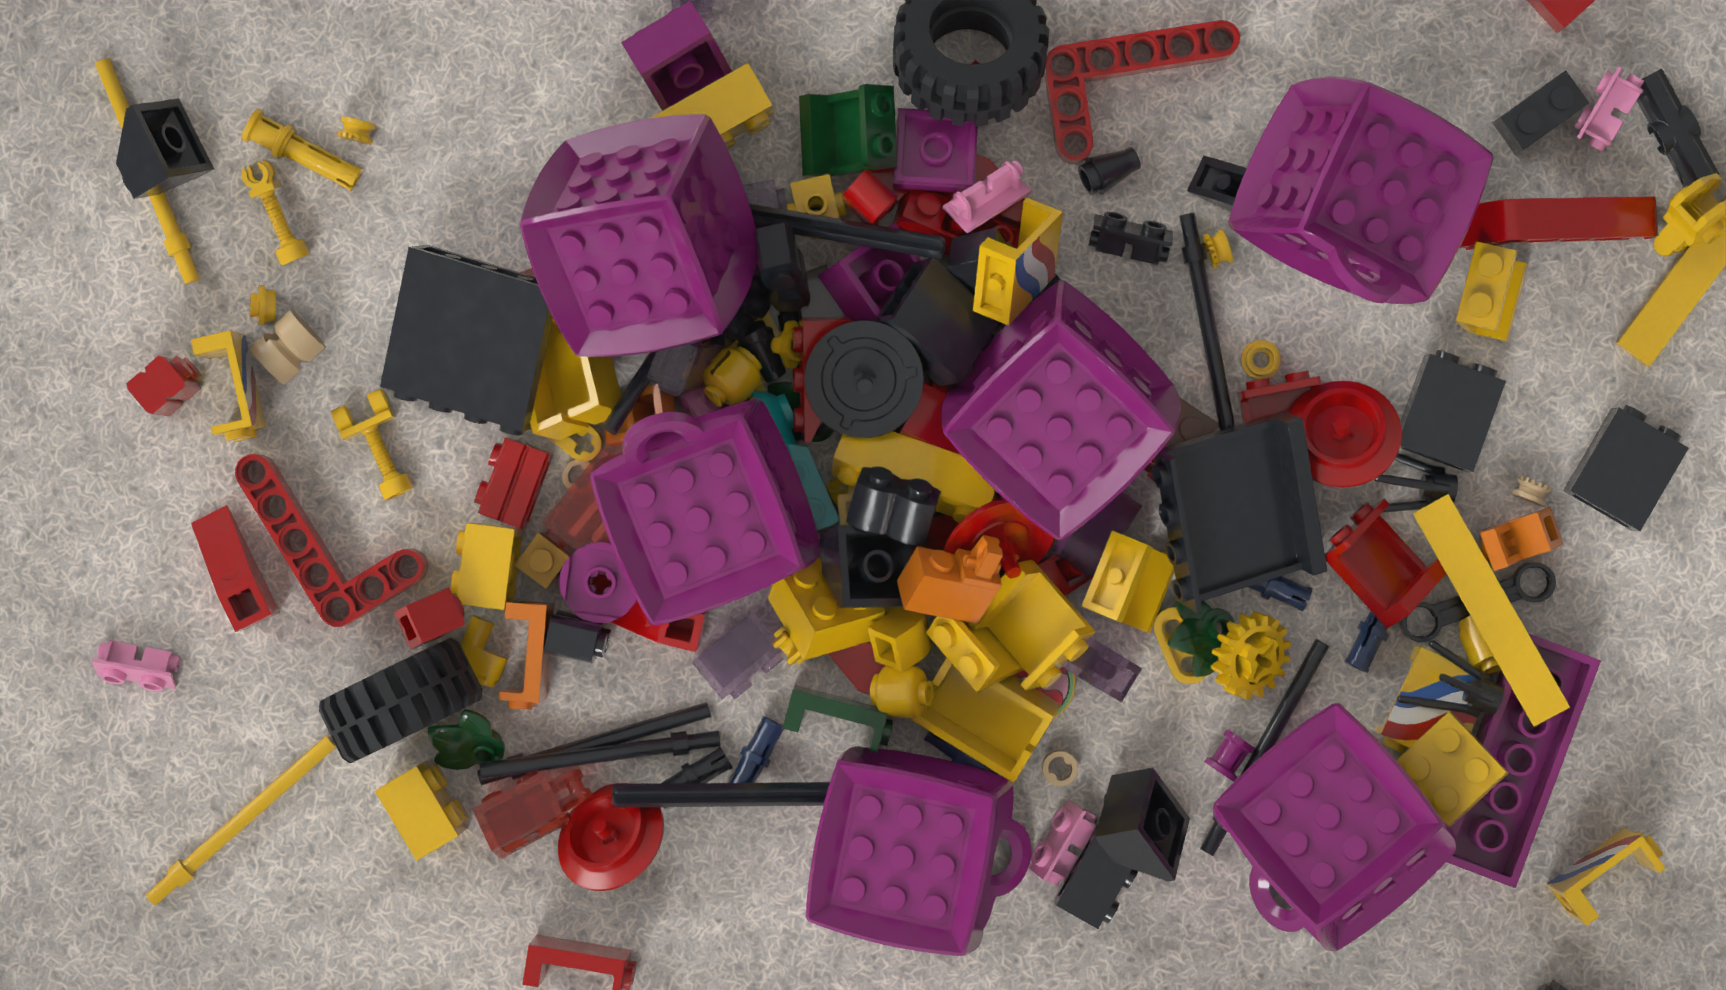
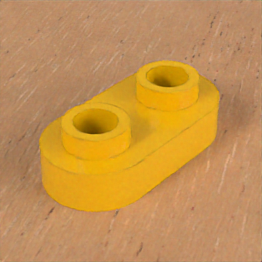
(1172, 656)

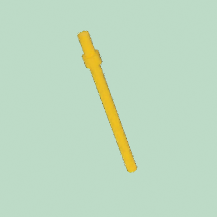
(176, 242)
(183, 870)

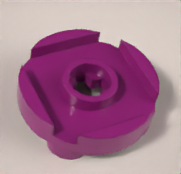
(583, 596)

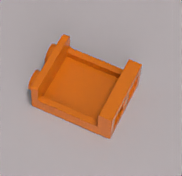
(537, 661)

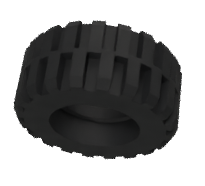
(970, 90)
(400, 700)

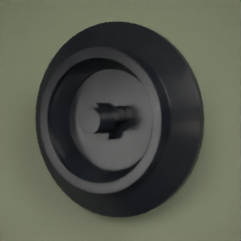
(863, 379)

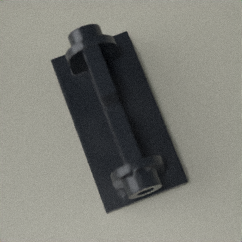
(1145, 238)

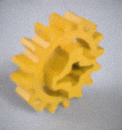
(1251, 655)

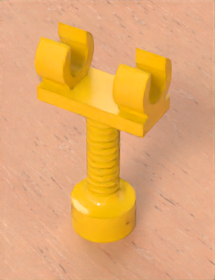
(290, 247)
(393, 482)

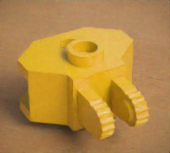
(1692, 217)

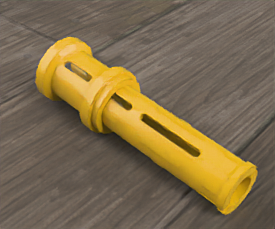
(286, 143)

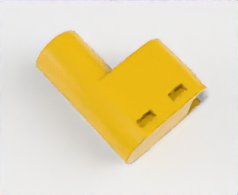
(485, 664)

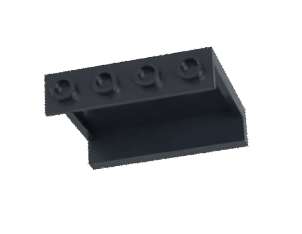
(468, 338)
(1239, 508)

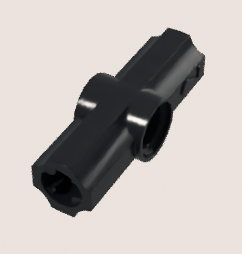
(1674, 129)

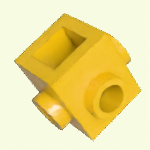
(816, 193)

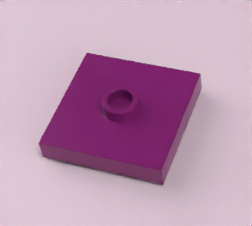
(934, 153)

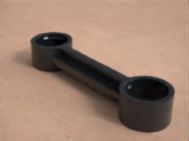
(1455, 610)

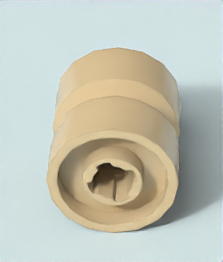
(287, 347)

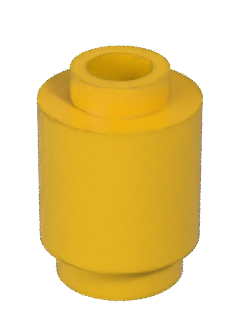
(1476, 647)

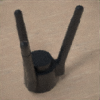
(1430, 486)
(1480, 693)

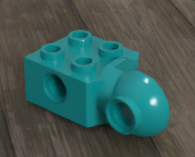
(814, 487)

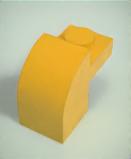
(900, 638)

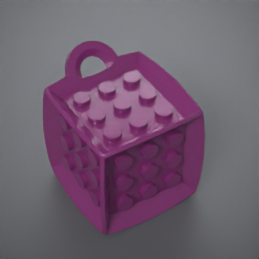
(1361, 189)
(641, 236)
(1061, 411)
(704, 509)
(1333, 830)
(913, 851)

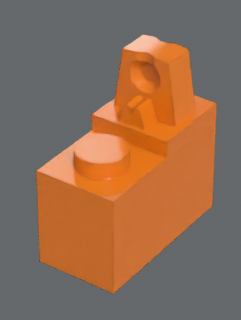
(952, 584)

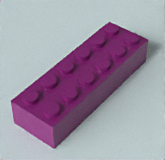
(1502, 825)

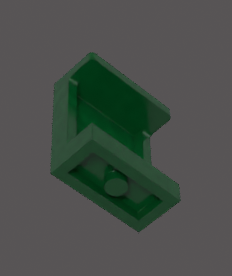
(848, 131)
(838, 707)

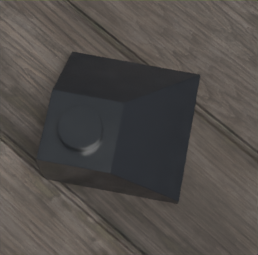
(159, 149)

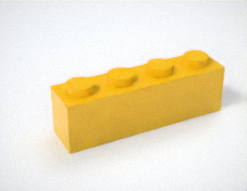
(909, 459)

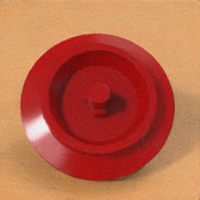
(1348, 432)
(1017, 535)
(608, 844)

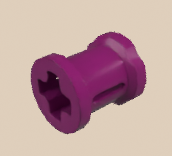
(1229, 755)

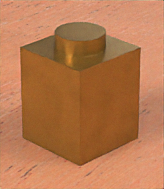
(542, 560)

